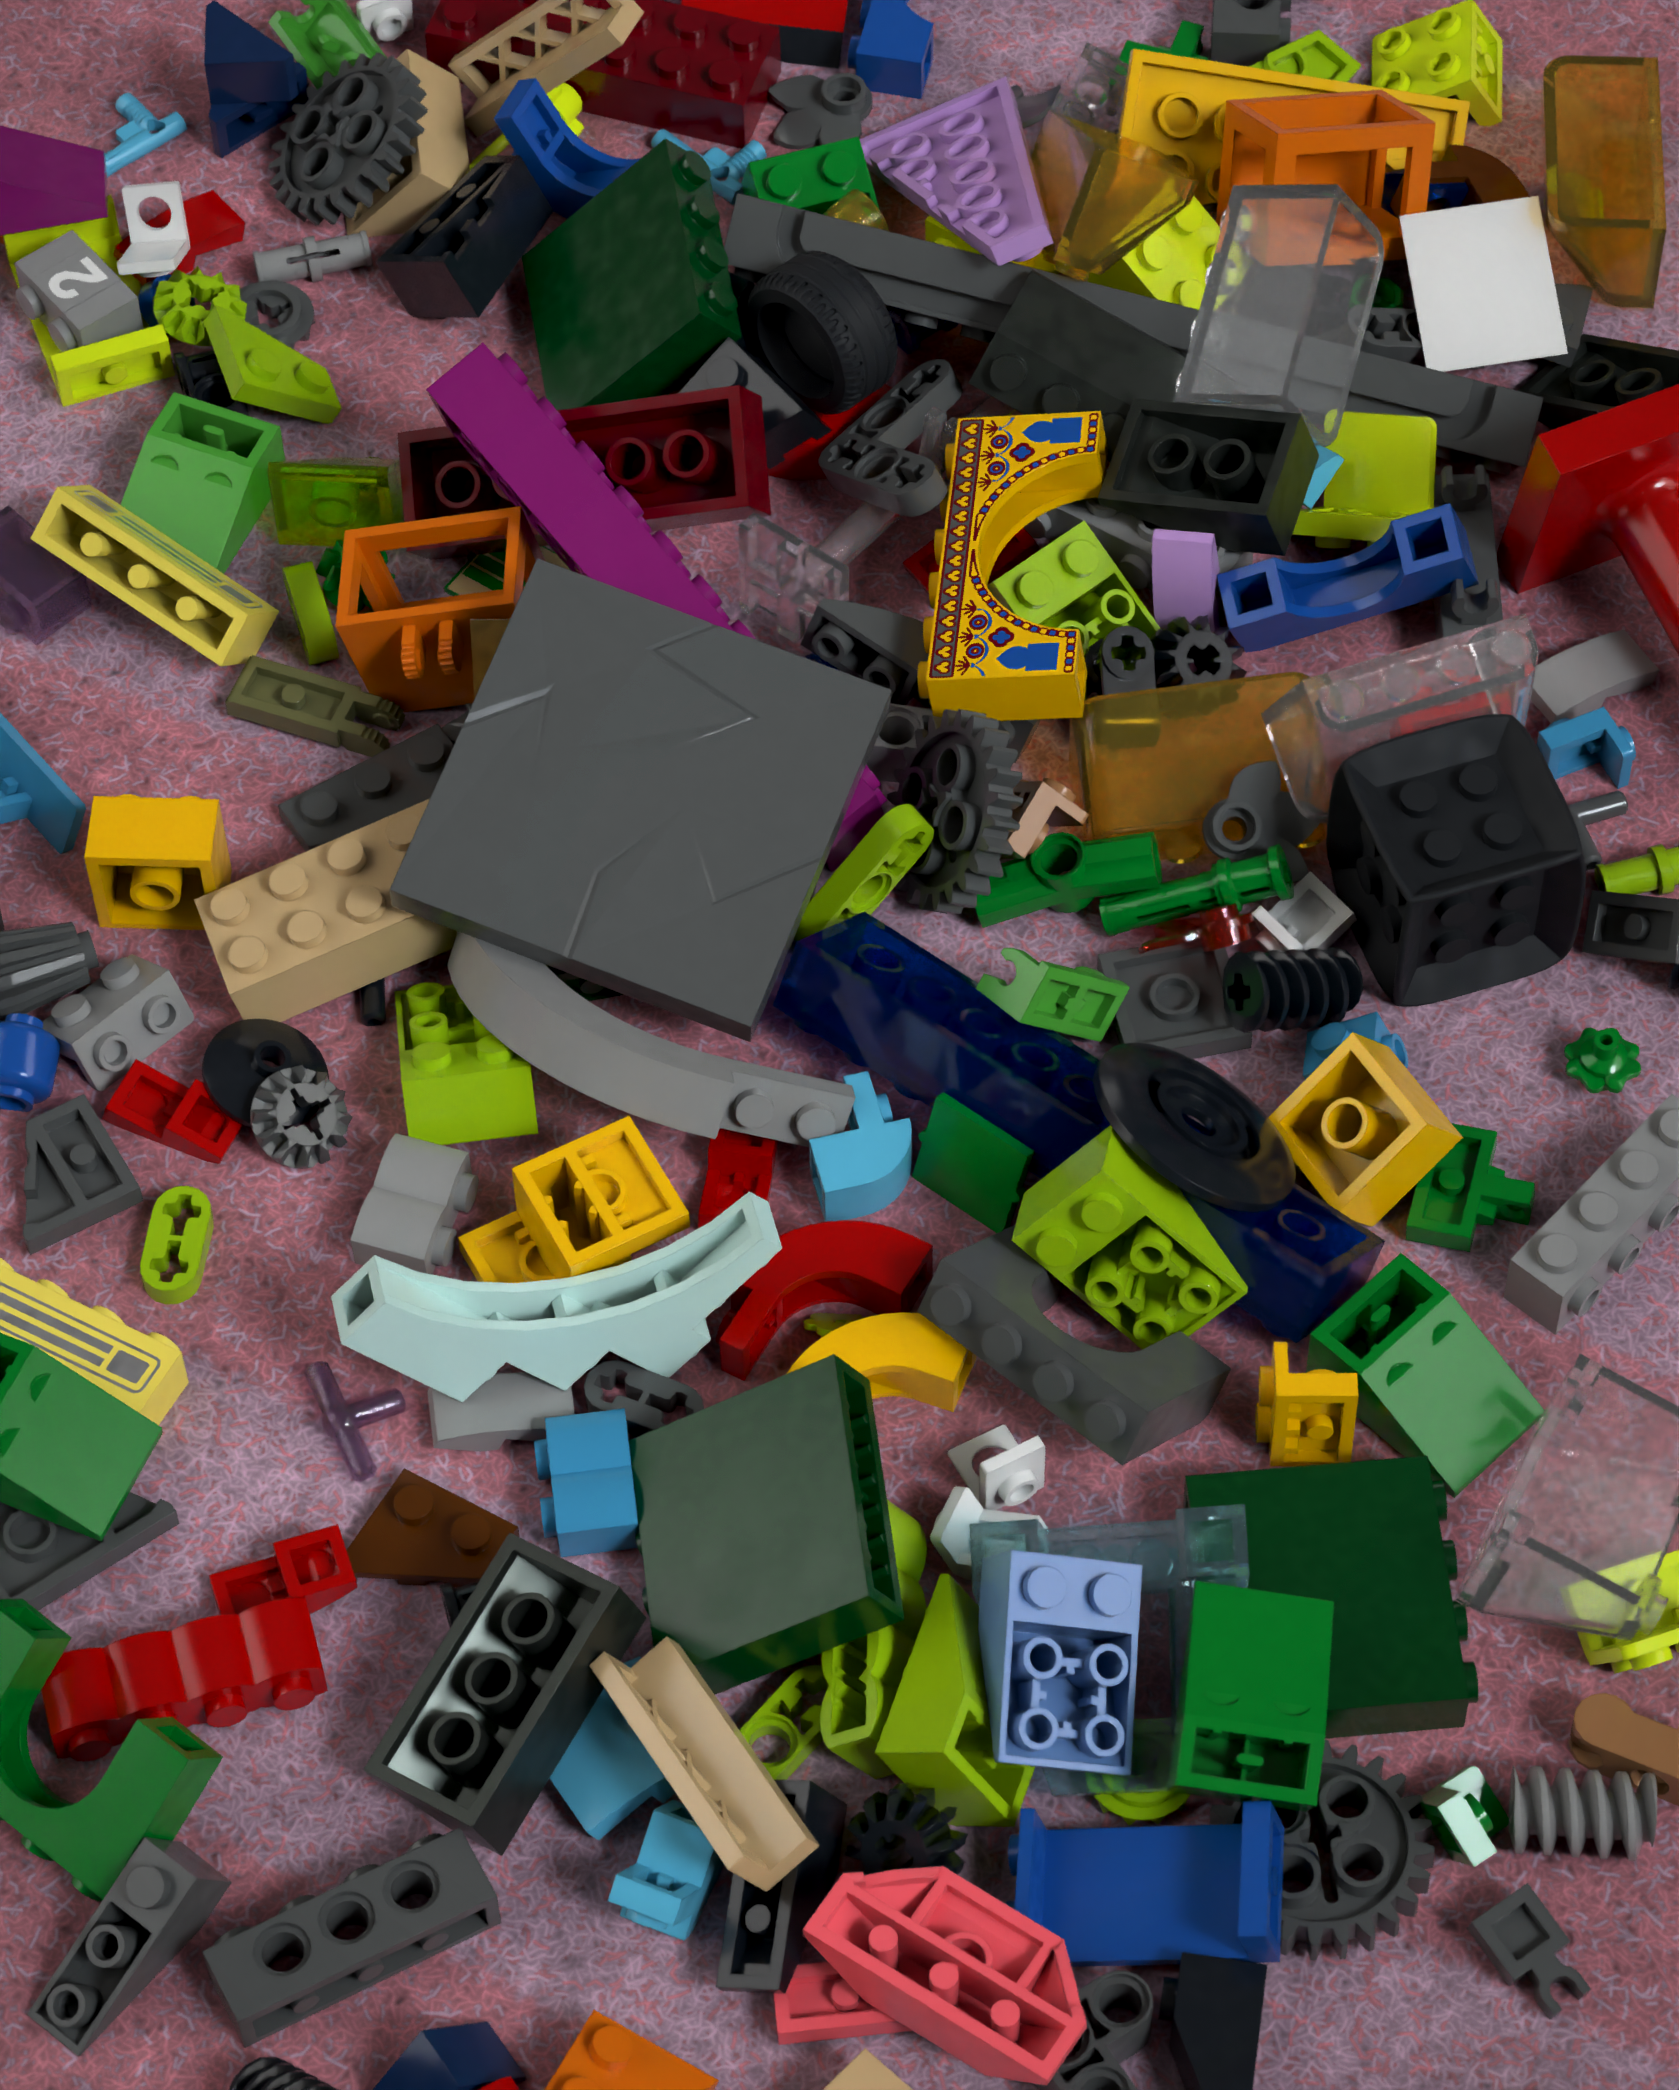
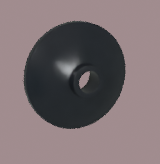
(235, 1065)

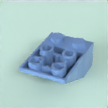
(1060, 1659)

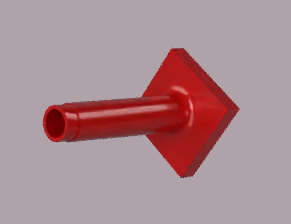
(1600, 495)

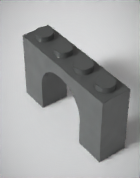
(1119, 1401)

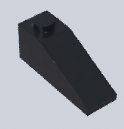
(766, 1928)
(1214, 2020)

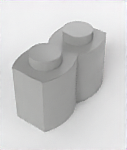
(415, 1205)

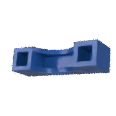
(892, 49)
(1290, 600)

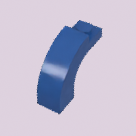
(556, 157)

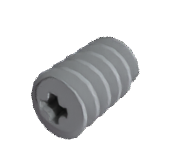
(1582, 1811)

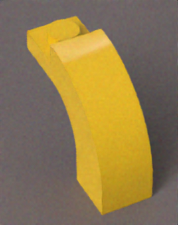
(900, 1357)

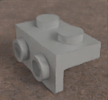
(119, 1019)

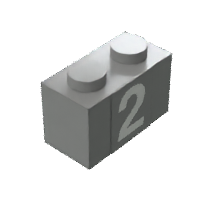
(75, 294)

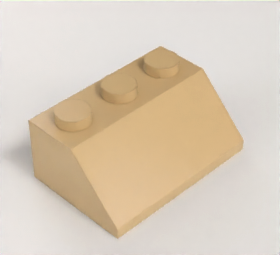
(435, 166)

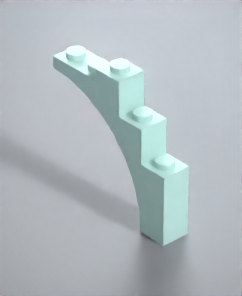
(556, 1329)

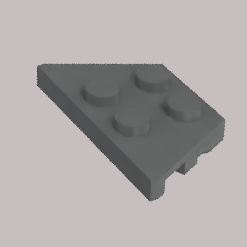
(48, 1560)

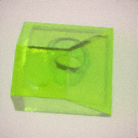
(329, 495)

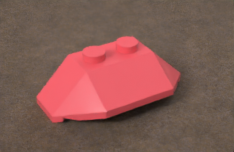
(954, 1968)

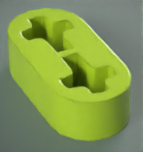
(310, 613)
(163, 1242)

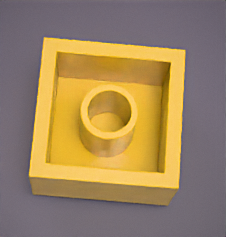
(154, 859)
(1363, 1129)

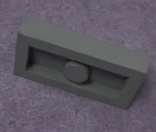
(1633, 927)

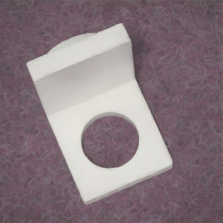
(152, 249)
(1006, 1477)

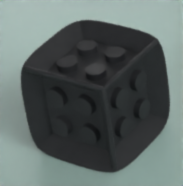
(1455, 859)

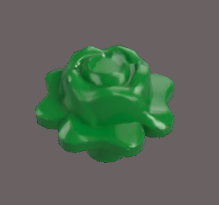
(1602, 1060)

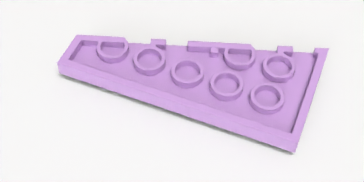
(968, 171)

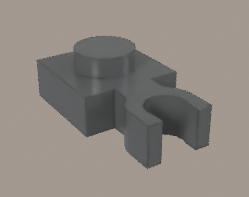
(1524, 1941)

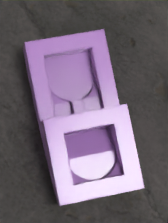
(1184, 576)

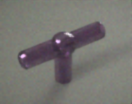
(344, 1420)

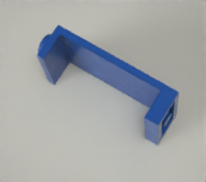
(1154, 1888)

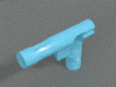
(136, 134)
(722, 164)

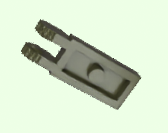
(312, 706)

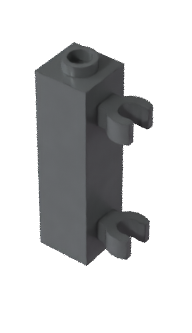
(1480, 603)

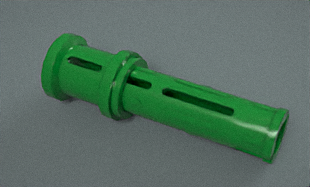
(1222, 885)

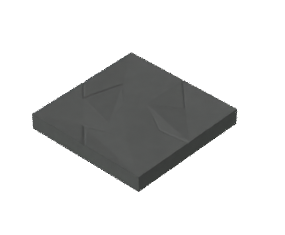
(641, 799)

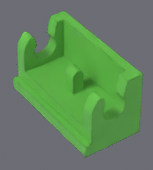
(324, 37)
(1056, 996)

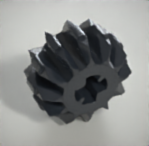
(1196, 644)
(905, 1832)

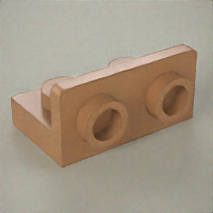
(1043, 806)

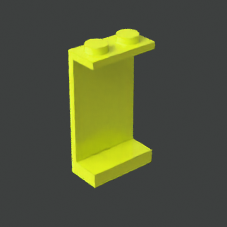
(110, 363)

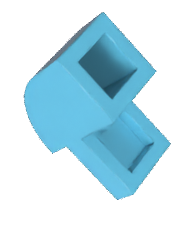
(864, 1166)
(670, 1876)

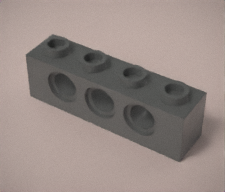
(335, 1969)

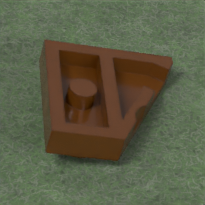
(427, 1536)

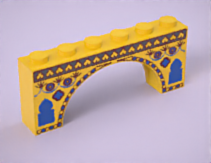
(1001, 480)

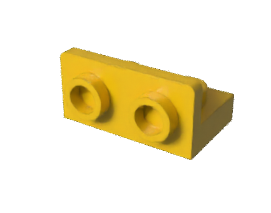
(1305, 1414)

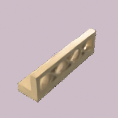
(550, 65)
(708, 1763)

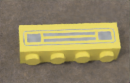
(154, 574)
(93, 1342)

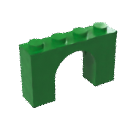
(140, 1795)

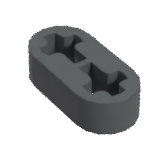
(645, 1391)

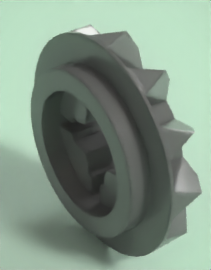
(283, 302)
(274, 1105)

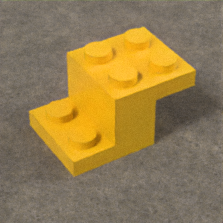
(579, 1210)

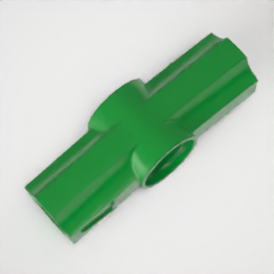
(1094, 870)

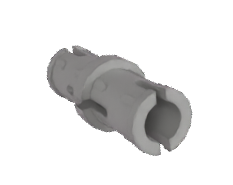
(350, 250)

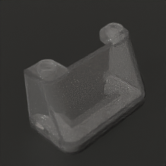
(1584, 1512)

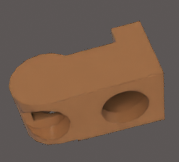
(1616, 1739)

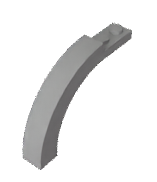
(631, 1068)

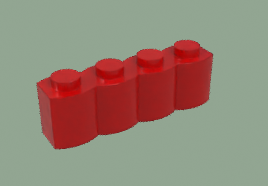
(195, 1673)

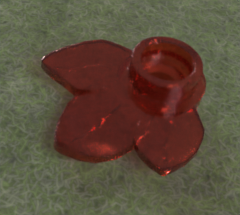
(1215, 928)

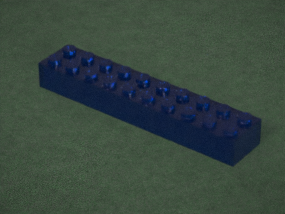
(938, 1034)

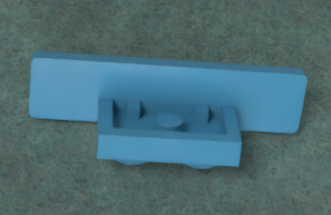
(36, 792)

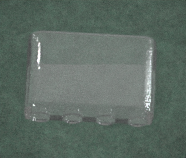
(1285, 305)
(1397, 695)

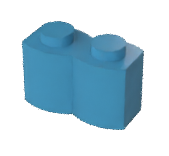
(590, 1482)

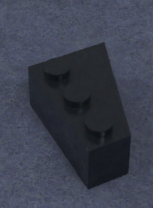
(467, 241)
(785, 415)

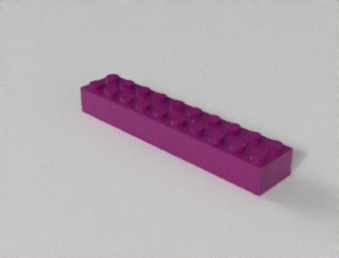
(585, 522)

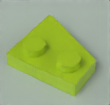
(268, 371)

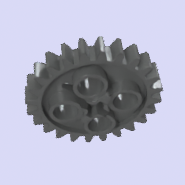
(348, 138)
(965, 792)
(1380, 1839)

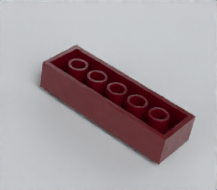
(674, 72)
(677, 454)

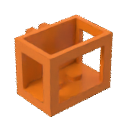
(1330, 141)
(423, 647)

